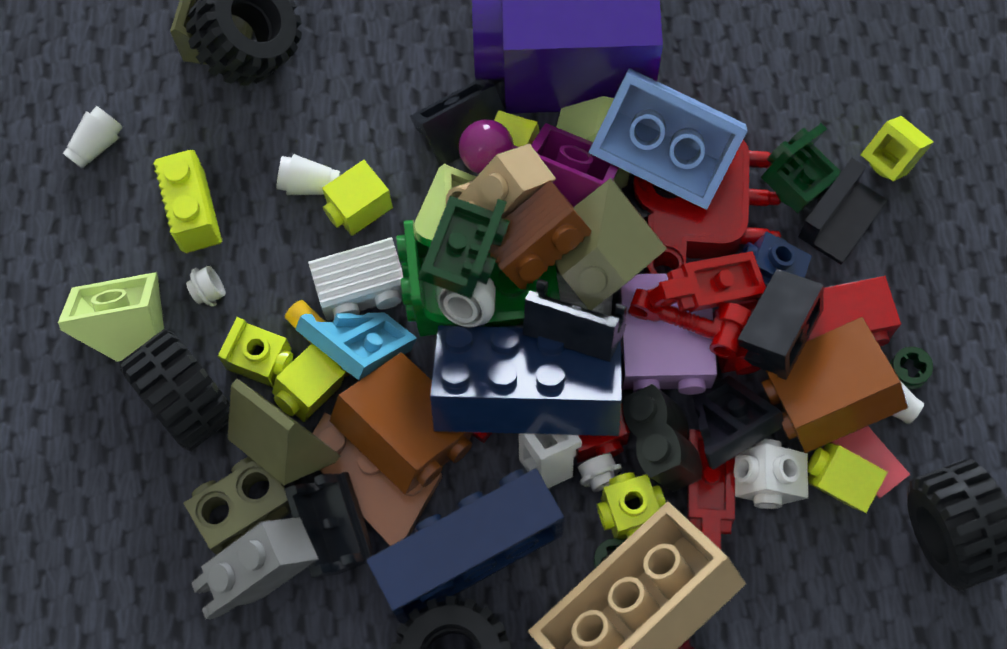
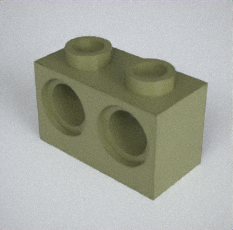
(243, 511)

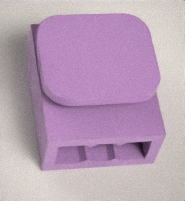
(663, 352)

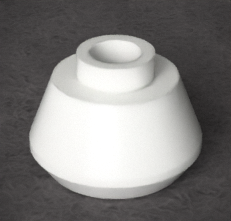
(468, 311)

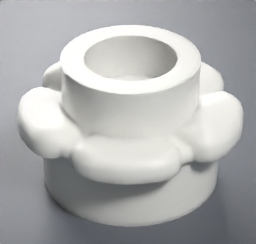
(205, 286)
(598, 471)

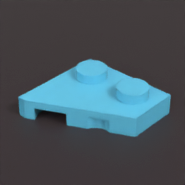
(358, 341)

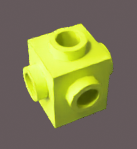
(615, 513)

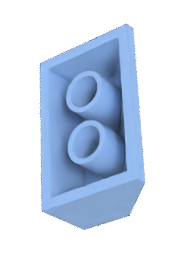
(668, 139)

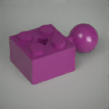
(562, 152)

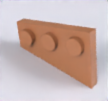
(380, 501)

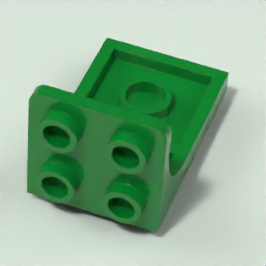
(421, 297)

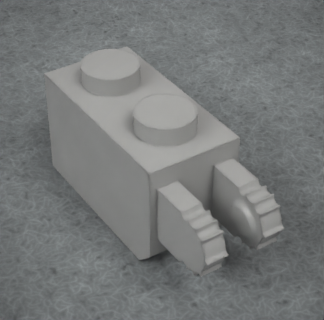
(255, 565)

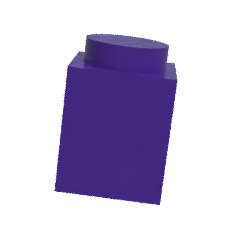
(564, 48)

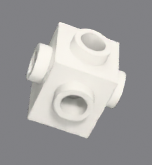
(762, 478)

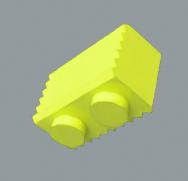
(187, 201)

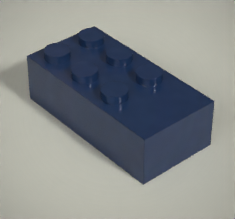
(521, 385)
(469, 543)

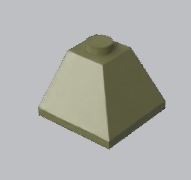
(615, 250)

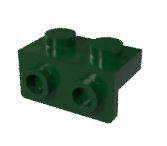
(800, 169)
(461, 246)

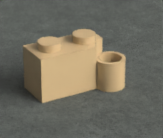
(508, 177)

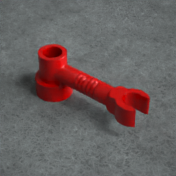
(723, 330)

